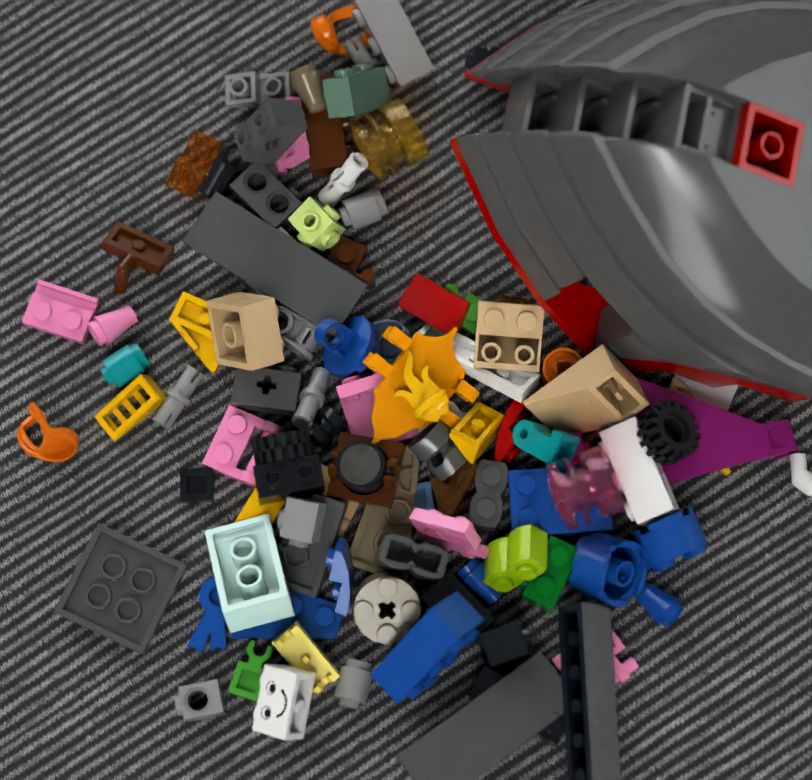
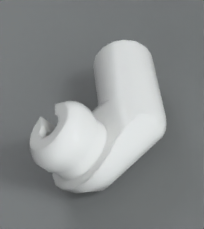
(800, 476)

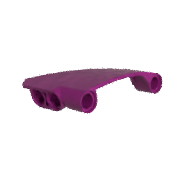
(725, 436)

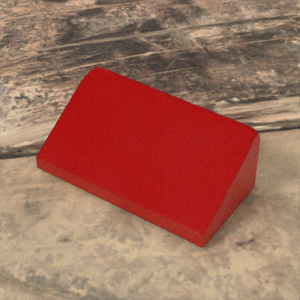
(434, 304)

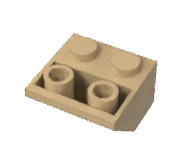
(508, 336)

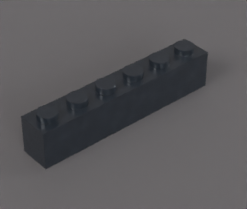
(589, 692)

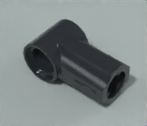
(222, 173)

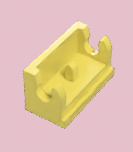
(305, 654)

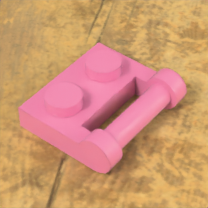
(232, 441)

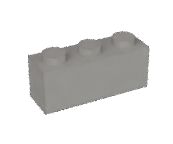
(392, 39)

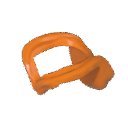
(325, 33)
(57, 443)

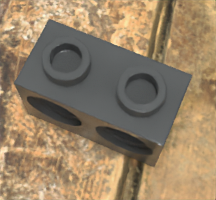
(262, 201)

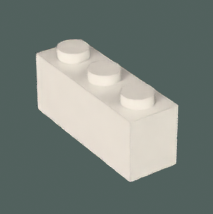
(637, 474)

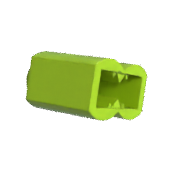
(516, 558)

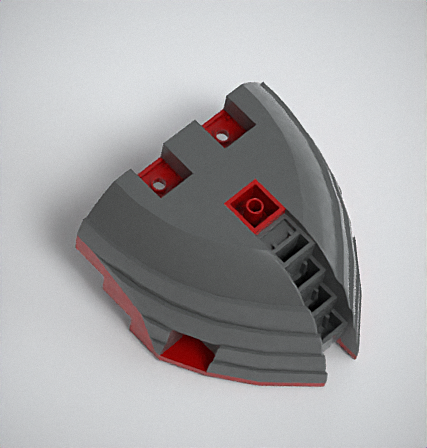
(669, 170)

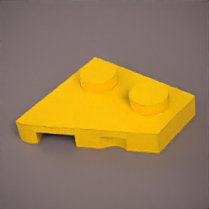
(193, 324)

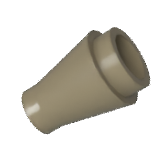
(309, 87)

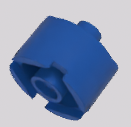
(671, 538)
(608, 568)

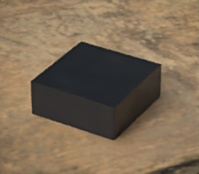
(197, 485)

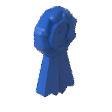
(211, 622)

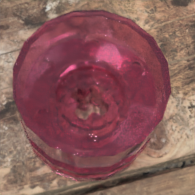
(584, 487)

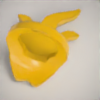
(426, 396)

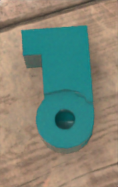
(543, 444)

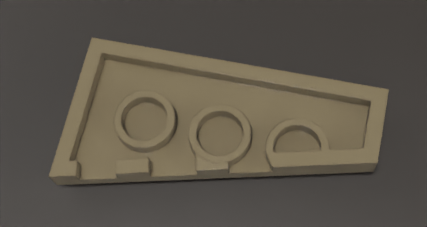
(379, 521)

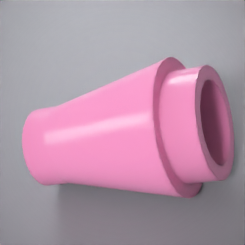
(111, 325)

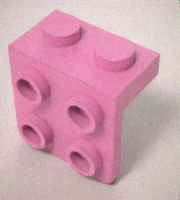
(358, 403)

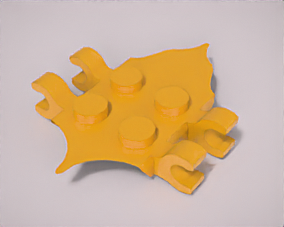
(395, 415)

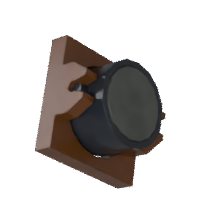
(365, 470)

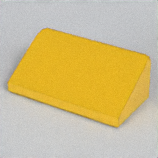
(476, 431)

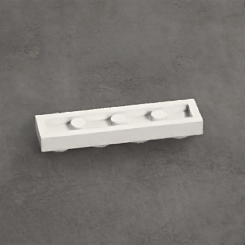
(509, 382)

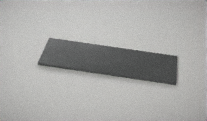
(274, 262)
(489, 725)

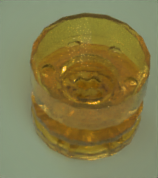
(390, 139)

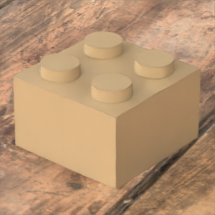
(245, 330)

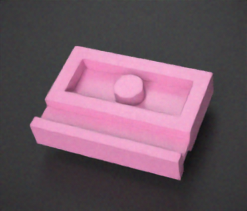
(60, 311)

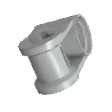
(297, 333)

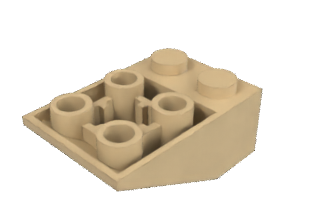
(589, 395)

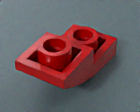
(505, 448)

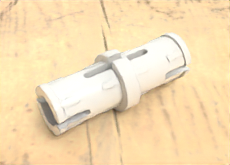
(343, 179)

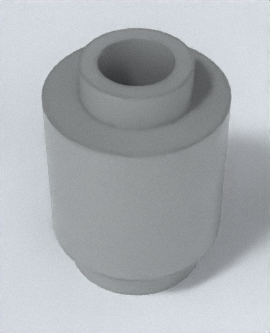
(363, 209)
(353, 683)

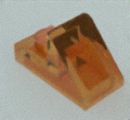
(450, 498)

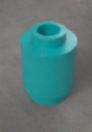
(124, 365)

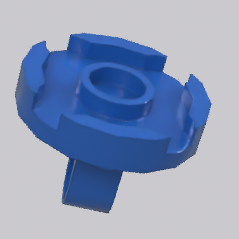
(349, 346)

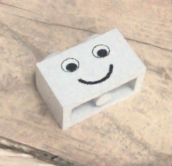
(283, 701)

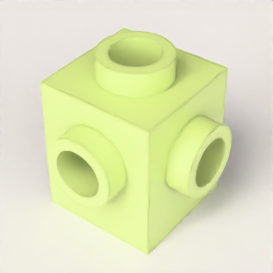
(317, 224)

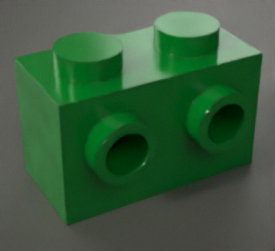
(547, 588)

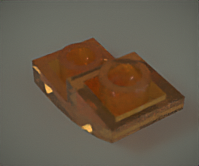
(194, 164)

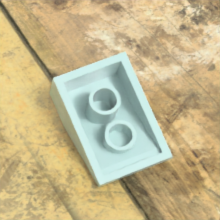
(249, 573)

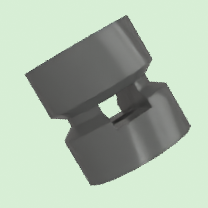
(438, 450)

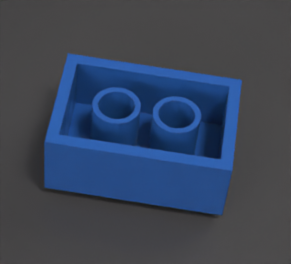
(533, 505)
(428, 648)

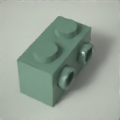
(356, 90)

